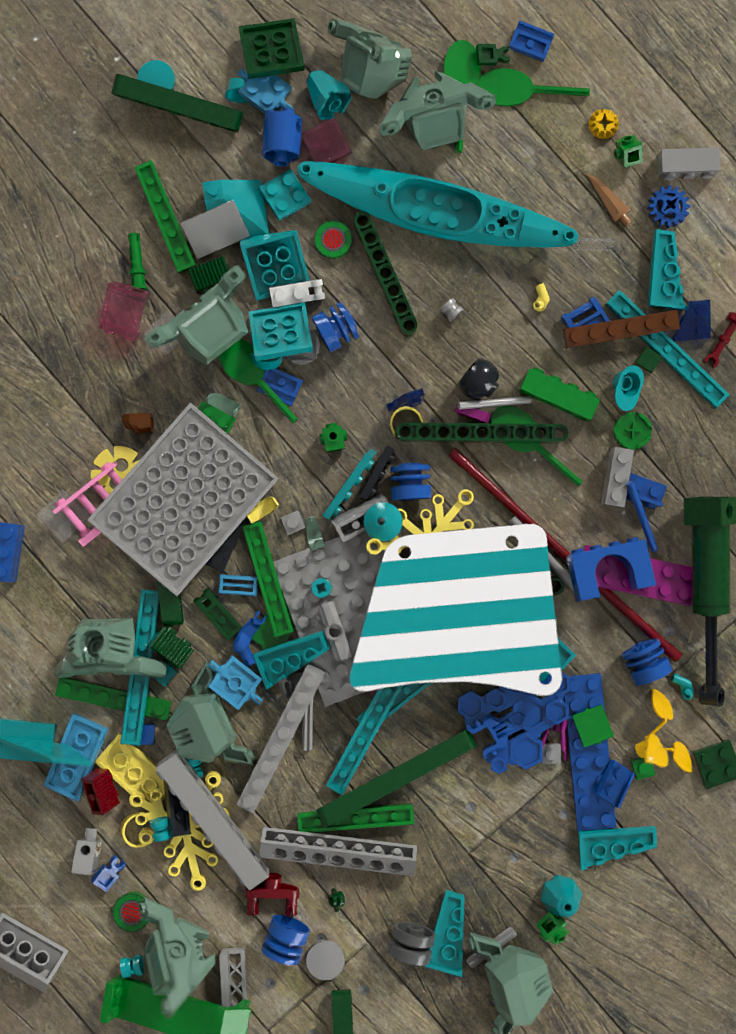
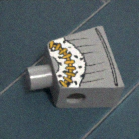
(85, 861)

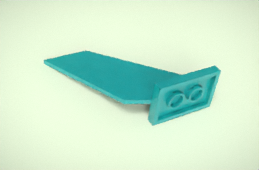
(35, 743)

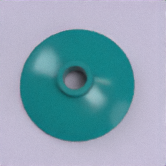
(392, 524)

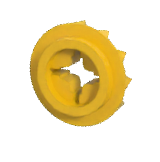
(597, 129)

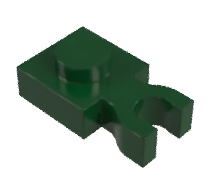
(489, 56)

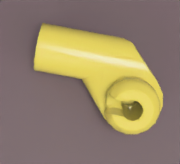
(543, 298)

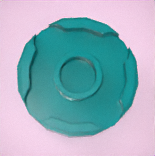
(157, 73)

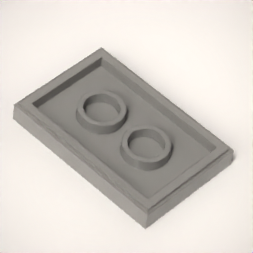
(215, 229)

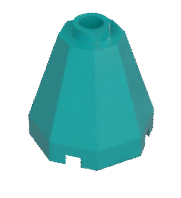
(327, 94)
(561, 896)

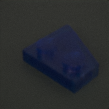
(695, 322)
(412, 398)

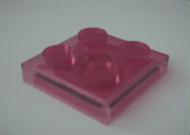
(326, 142)

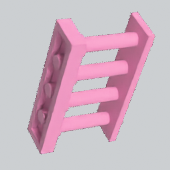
(86, 533)

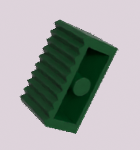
(208, 274)
(171, 647)

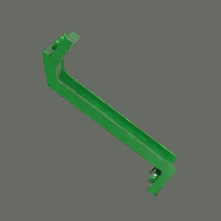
(136, 1003)

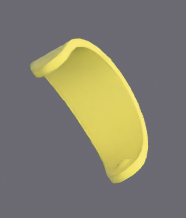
(405, 408)
(262, 509)
(122, 830)

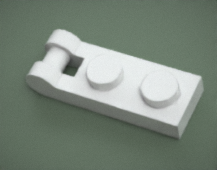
(296, 293)

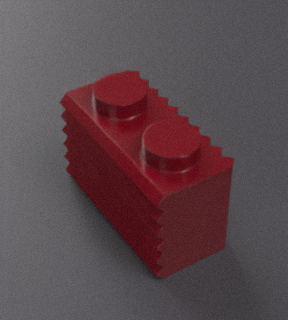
(100, 791)

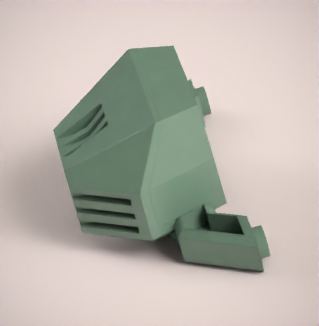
(370, 60)
(436, 111)
(208, 325)
(105, 648)
(202, 727)
(174, 955)
(516, 981)

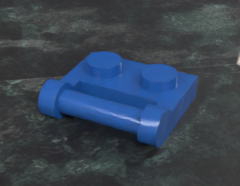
(597, 317)

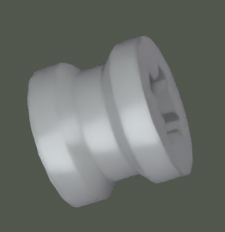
(451, 310)

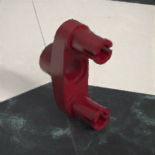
(272, 889)

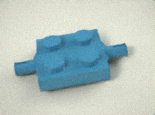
(265, 92)
(234, 682)

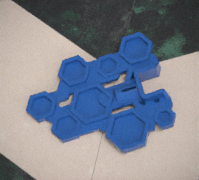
(527, 713)

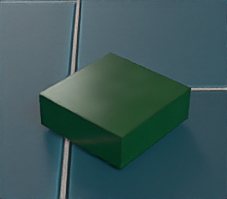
(648, 360)

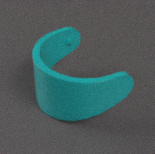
(232, 90)
(266, 365)

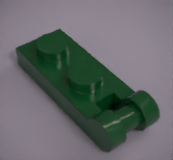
(218, 614)

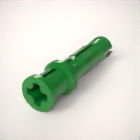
(137, 271)

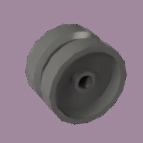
(412, 943)

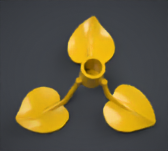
(652, 748)

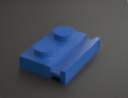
(531, 41)
(282, 384)
(615, 784)

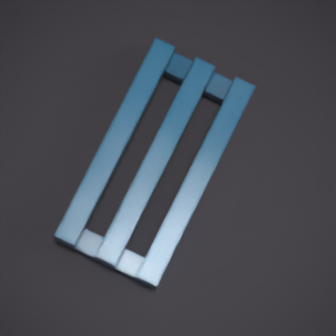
(233, 592)

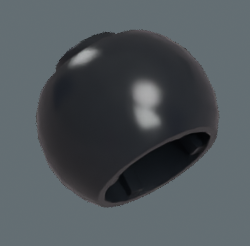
(479, 380)

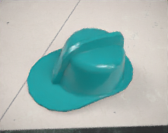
(627, 387)

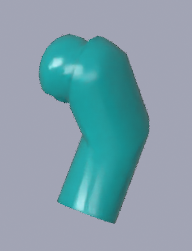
(685, 686)

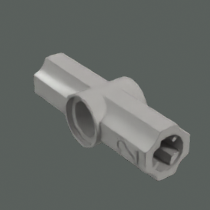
(339, 643)

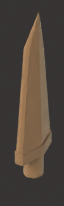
(613, 204)

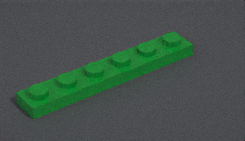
(165, 216)
(268, 579)
(109, 697)
(364, 818)

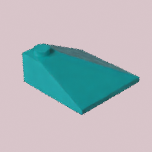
(246, 197)
(274, 261)

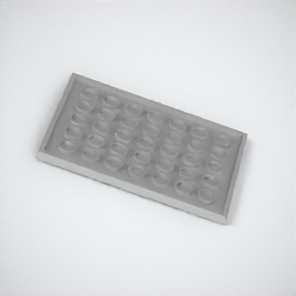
(183, 499)
(353, 580)

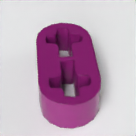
(474, 414)

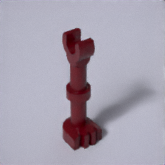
(723, 340)

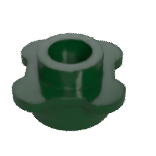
(336, 899)

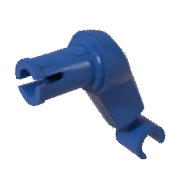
(243, 639)

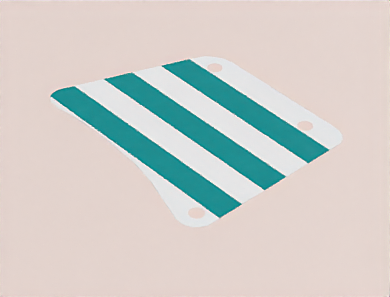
(462, 613)

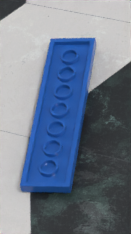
(590, 762)

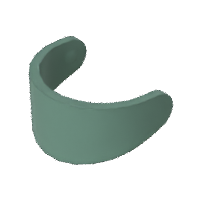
(224, 404)
(313, 534)

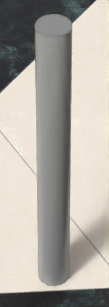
(494, 402)

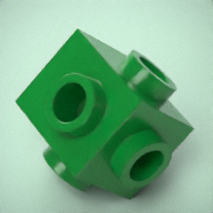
(628, 151)
(338, 443)
(552, 928)

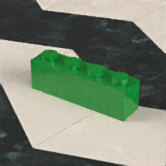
(559, 395)

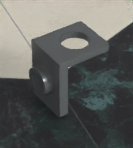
(292, 681)

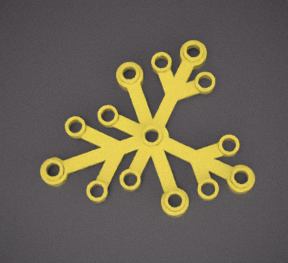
(443, 523)
(189, 849)

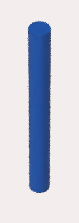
(642, 516)

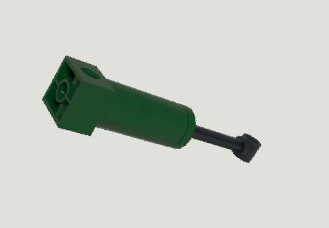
(710, 576)

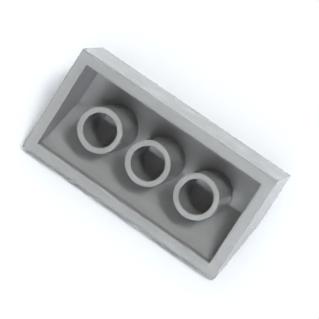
(28, 953)

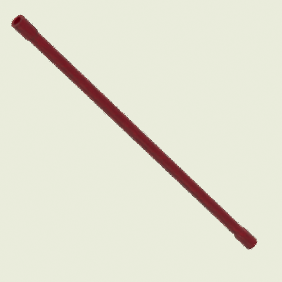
(463, 462)

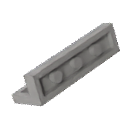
(225, 974)

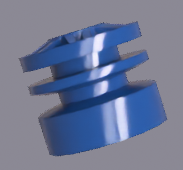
(335, 327)
(410, 482)
(648, 665)
(285, 940)

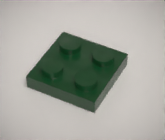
(716, 763)

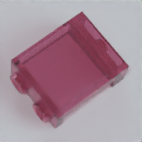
(123, 310)

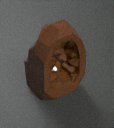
(139, 422)

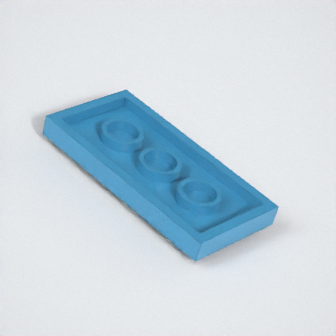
(87, 739)

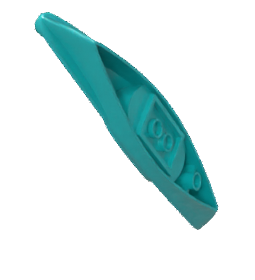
(436, 207)

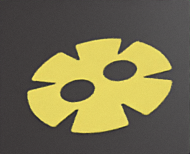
(105, 456)

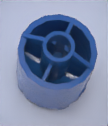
(281, 136)

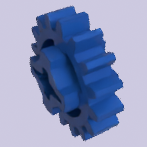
(674, 213)

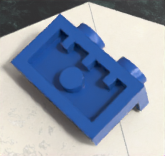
(649, 491)

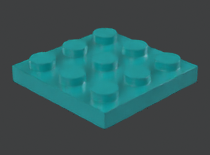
(280, 331)

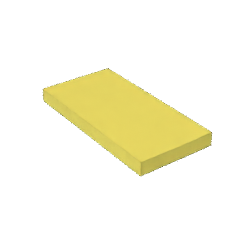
(131, 768)

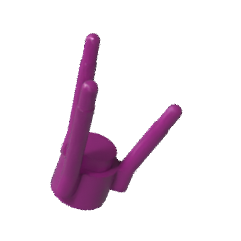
(561, 727)

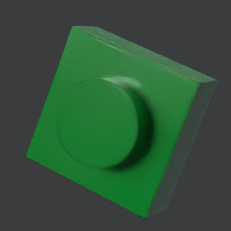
(642, 769)

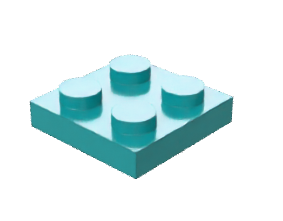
(284, 195)

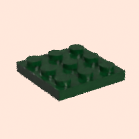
(271, 48)

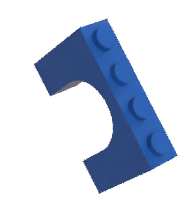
(633, 555)

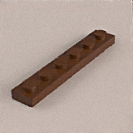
(621, 329)

